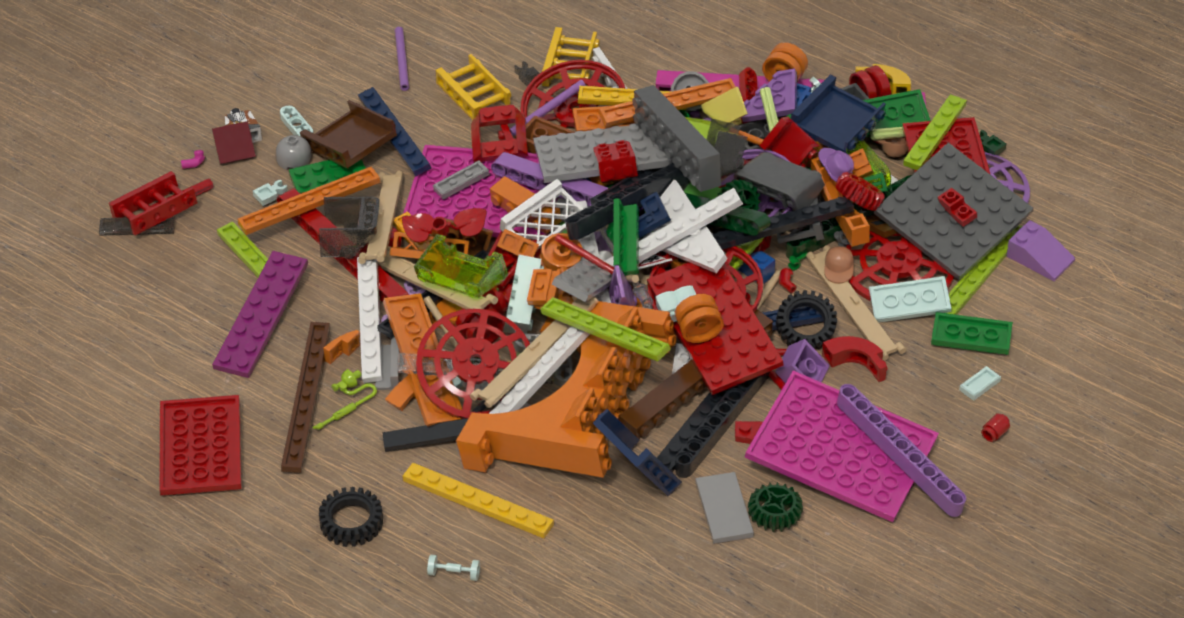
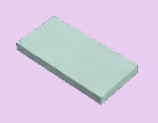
(910, 299)

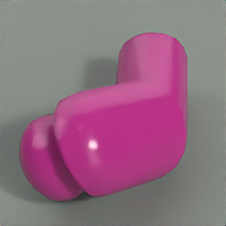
(195, 161)

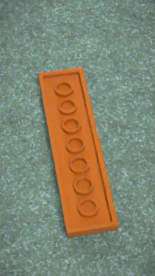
(409, 324)

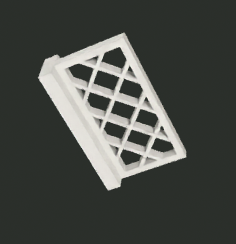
(535, 204)

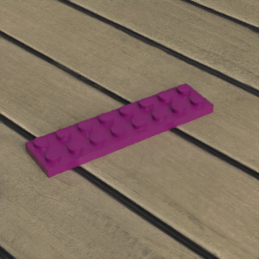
(260, 314)

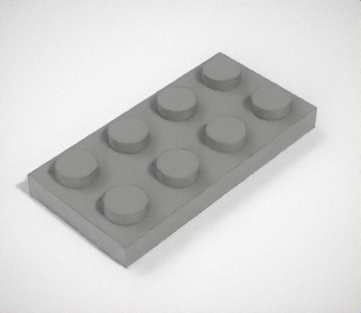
(583, 280)

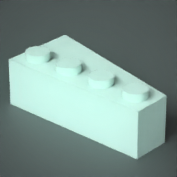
(518, 307)

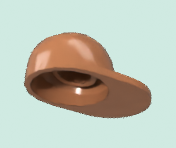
(894, 146)
(838, 265)

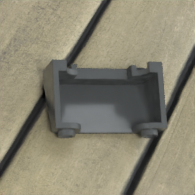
(782, 180)

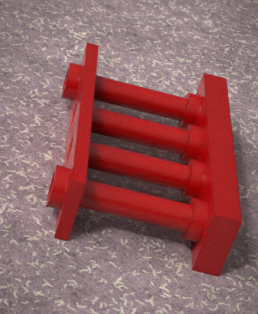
(149, 193)

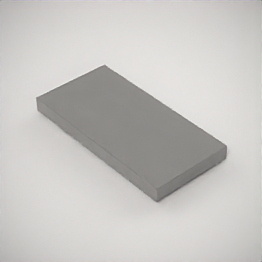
(724, 507)

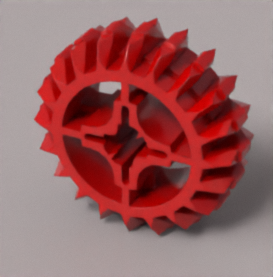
(859, 191)

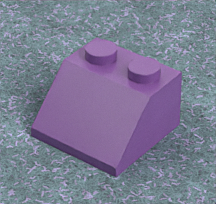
(804, 360)

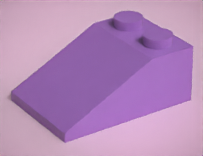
(1039, 251)
(620, 289)

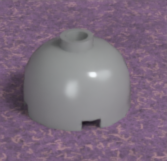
(293, 152)

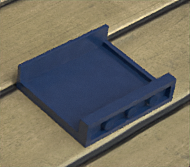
(836, 116)
(646, 461)

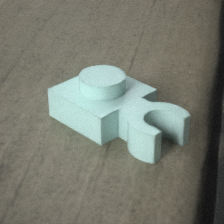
(268, 193)

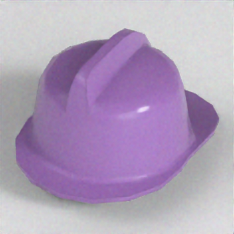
(835, 162)

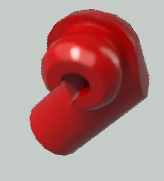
(784, 280)

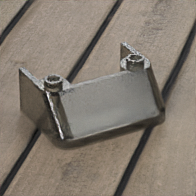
(729, 144)
(359, 221)

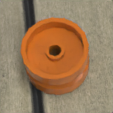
(785, 57)
(556, 255)
(699, 318)

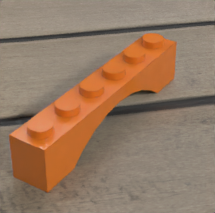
(852, 224)

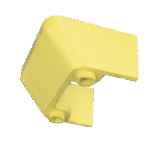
(726, 107)

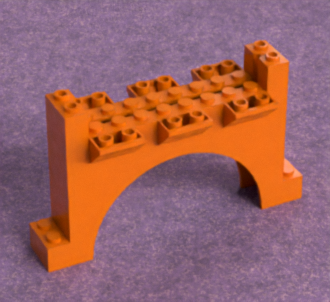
(561, 427)

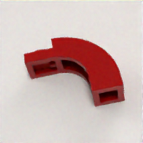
(855, 350)

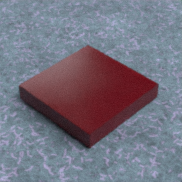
(233, 142)

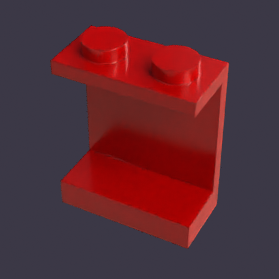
(791, 142)

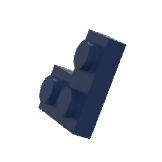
(655, 215)

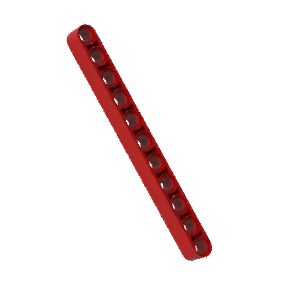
(313, 220)

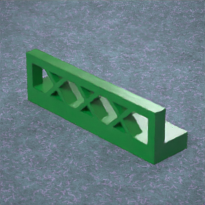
(626, 238)

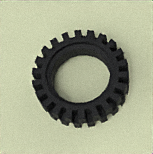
(812, 301)
(355, 534)

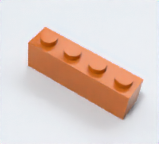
(510, 195)

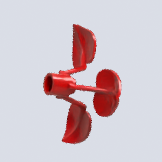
(421, 225)

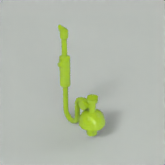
(348, 380)

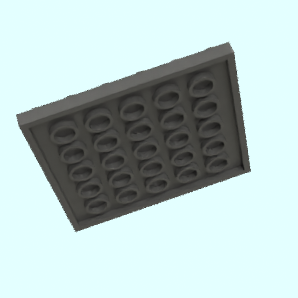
(924, 222)

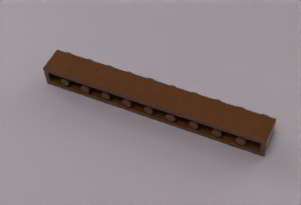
(671, 394)

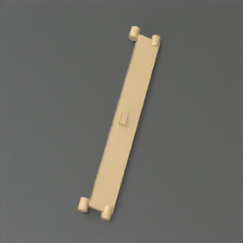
(388, 202)
(406, 271)
(856, 308)
(528, 358)

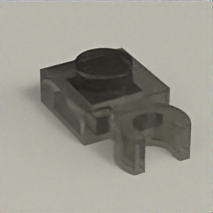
(526, 74)

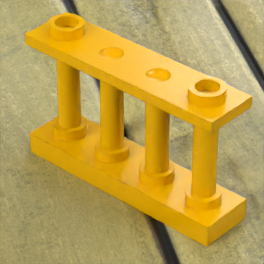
(555, 51)
(464, 99)

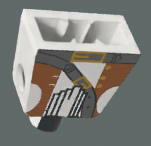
(239, 116)

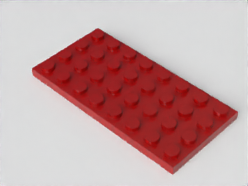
(741, 347)

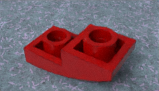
(956, 207)

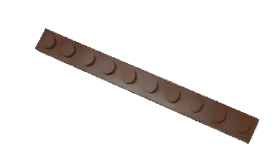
(305, 398)

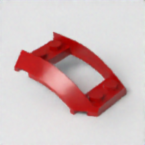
(497, 116)

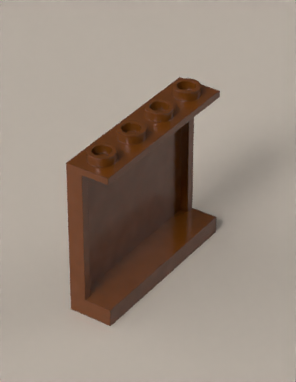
(351, 135)

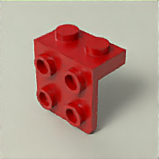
(615, 161)

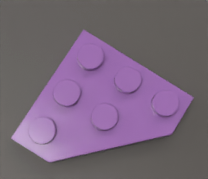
(784, 96)

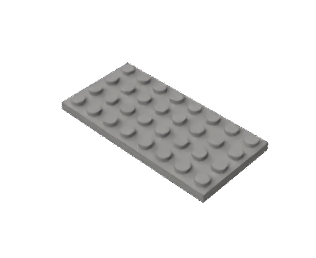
(573, 156)

